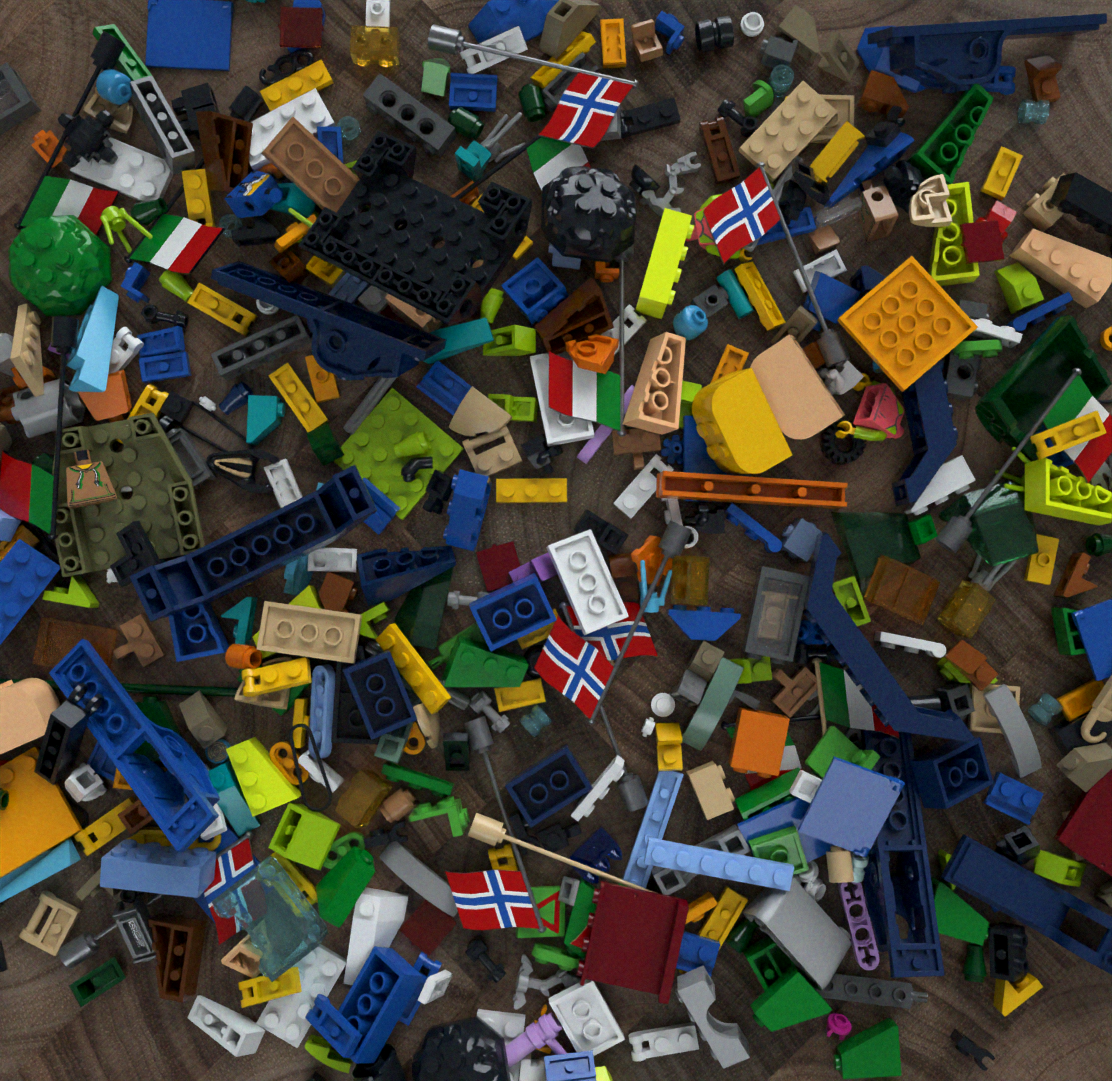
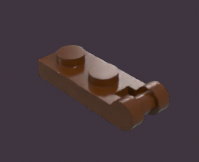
(719, 150)

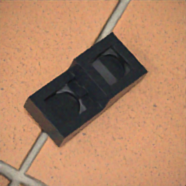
(806, 180)
(604, 532)

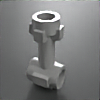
(456, 599)
(481, 702)

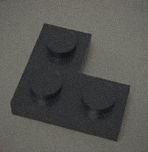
(139, 553)

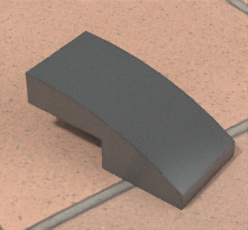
(748, 700)

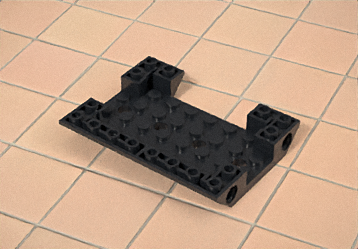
(405, 260)

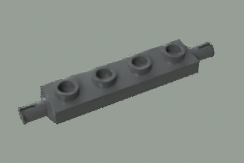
(872, 991)

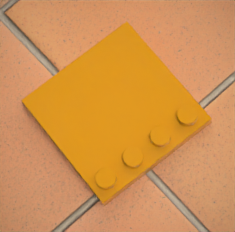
(907, 323)
(35, 815)

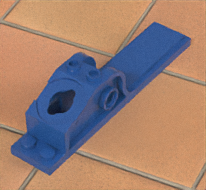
(122, 729)

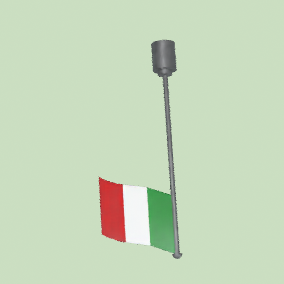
(589, 393)
(1069, 403)

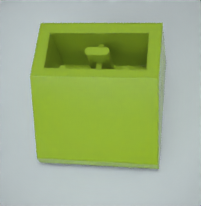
(304, 836)

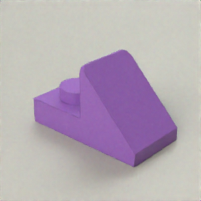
(541, 566)

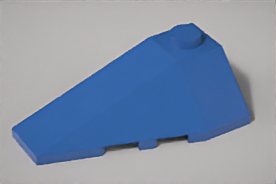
(870, 164)

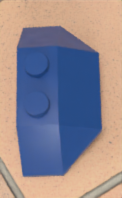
(503, 15)
(879, 60)

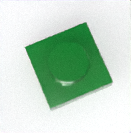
(922, 529)

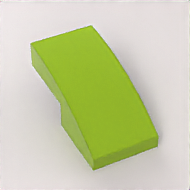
(520, 408)
(322, 1051)

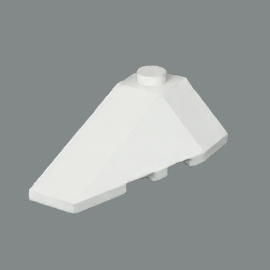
(374, 923)

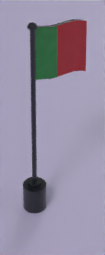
(26, 488)

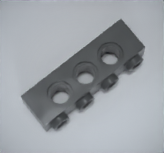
(385, 91)
(162, 125)
(261, 347)
(964, 388)

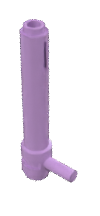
(535, 1037)

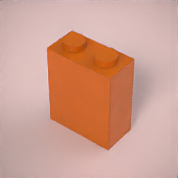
(758, 742)

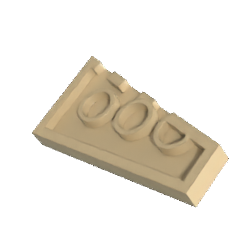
(27, 349)

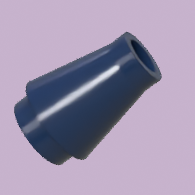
(236, 398)

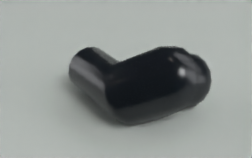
(413, 465)

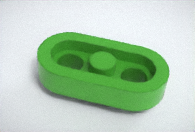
(986, 348)
(342, 846)
(546, 953)

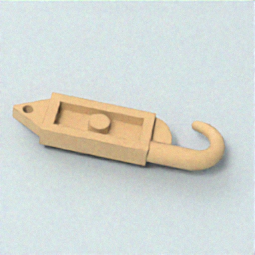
(1101, 711)

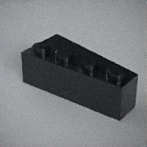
(347, 722)

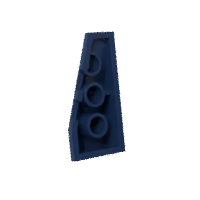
(391, 574)

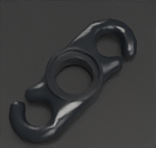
(292, 58)

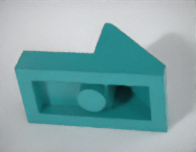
(472, 160)
(245, 613)

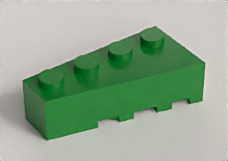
(948, 141)

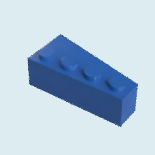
(197, 633)

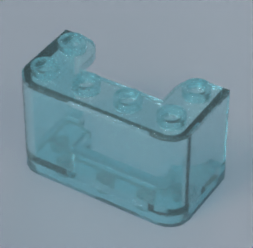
(273, 915)

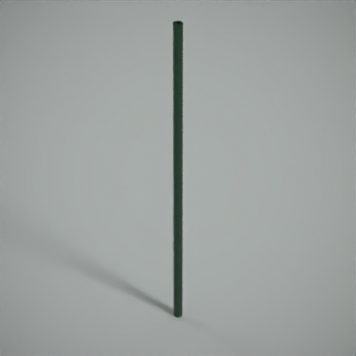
(161, 689)

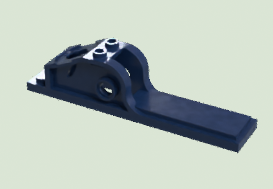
(952, 50)
(345, 336)
(911, 891)
(1025, 897)

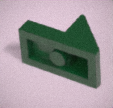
(97, 981)

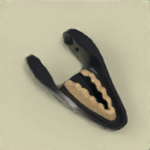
(240, 467)

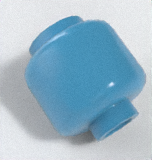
(114, 86)
(690, 322)

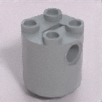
(40, 412)

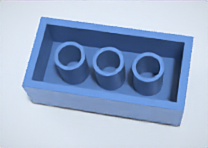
(158, 869)

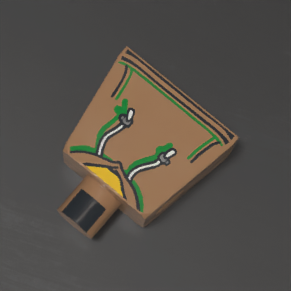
(877, 212)
(88, 482)

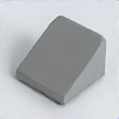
(568, 890)

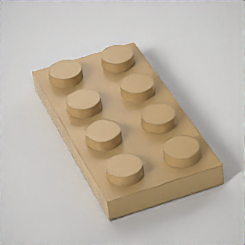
(788, 130)
(309, 632)

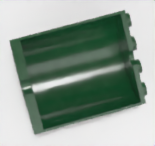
(1035, 379)

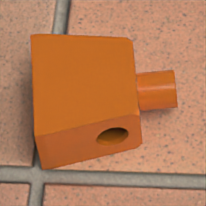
(112, 401)

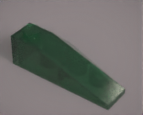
(424, 611)

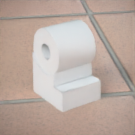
(532, 1069)

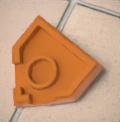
(593, 354)
(652, 556)

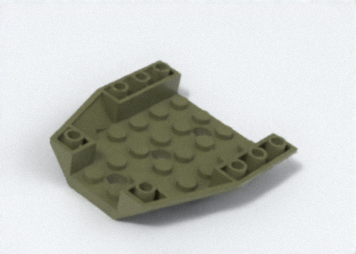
(160, 499)

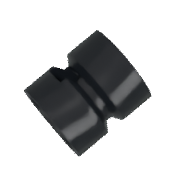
(713, 34)

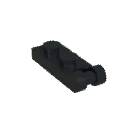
(649, 117)

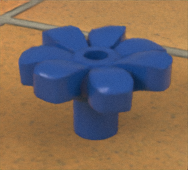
(670, 450)

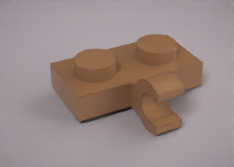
(635, 443)
(141, 641)
(794, 690)

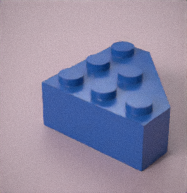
(467, 509)

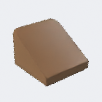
(823, 239)

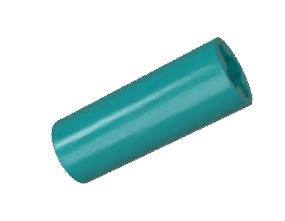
(737, 297)

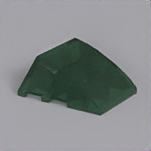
(999, 524)
(872, 534)

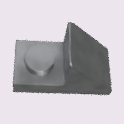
(689, 689)

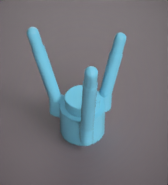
(655, 601)

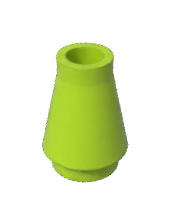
(176, 284)
(491, 304)
(413, 445)

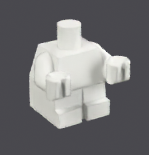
(841, 378)
(83, 784)

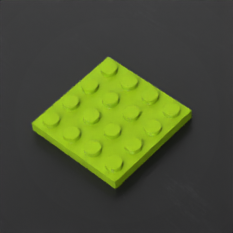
(374, 454)

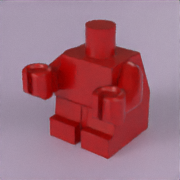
(1000, 213)

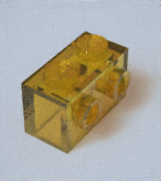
(375, 45)
(690, 580)
(967, 609)
(363, 798)

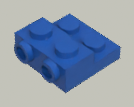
(535, 290)

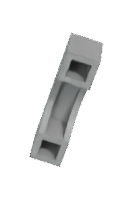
(728, 840)
(725, 1039)

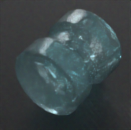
(779, 85)
(1033, 111)
(1045, 709)
(535, 720)

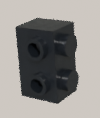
(1008, 951)

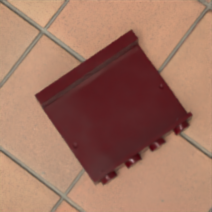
(1089, 825)
(633, 939)

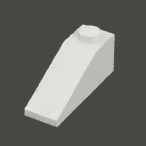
(227, 1027)

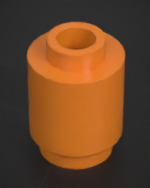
(243, 656)

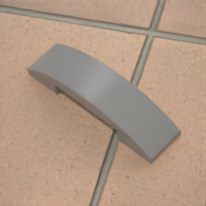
(1015, 730)
(419, 876)

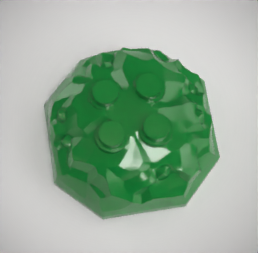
(59, 265)

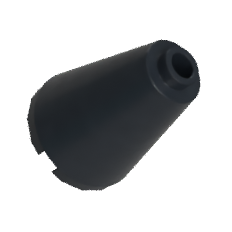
(386, 1067)

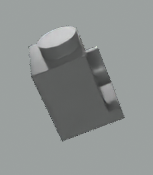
(777, 51)
(719, 296)
(955, 697)

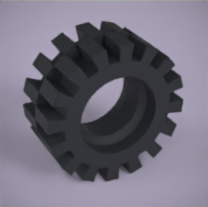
(835, 454)

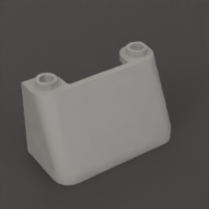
(801, 931)

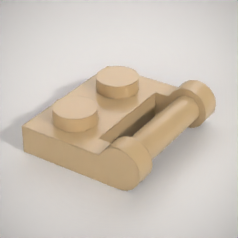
(496, 458)
(56, 927)

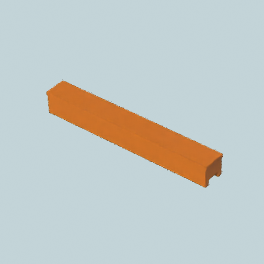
(750, 490)

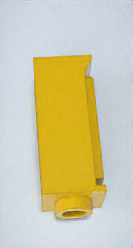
(836, 152)

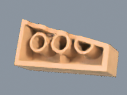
(1065, 266)
(658, 386)

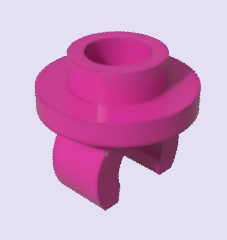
(838, 1024)

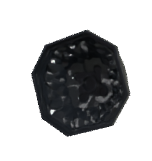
(588, 214)
(461, 1052)

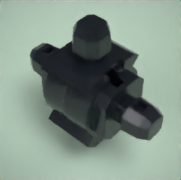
(87, 138)
(902, 183)

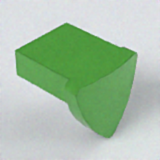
(435, 76)
(759, 100)

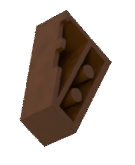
(224, 149)
(575, 318)
(178, 954)

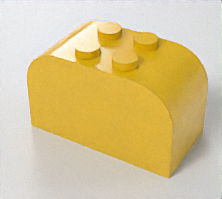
(739, 425)

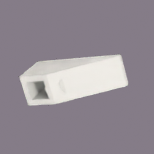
(949, 478)

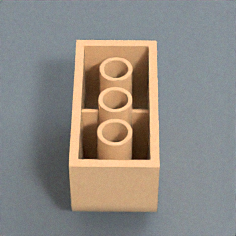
(795, 390)
(24, 711)

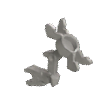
(681, 167)
(523, 982)

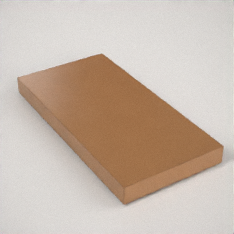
(310, 166)

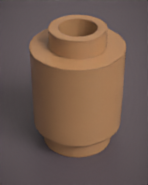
(398, 804)

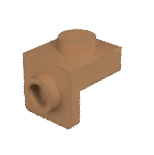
(646, 41)

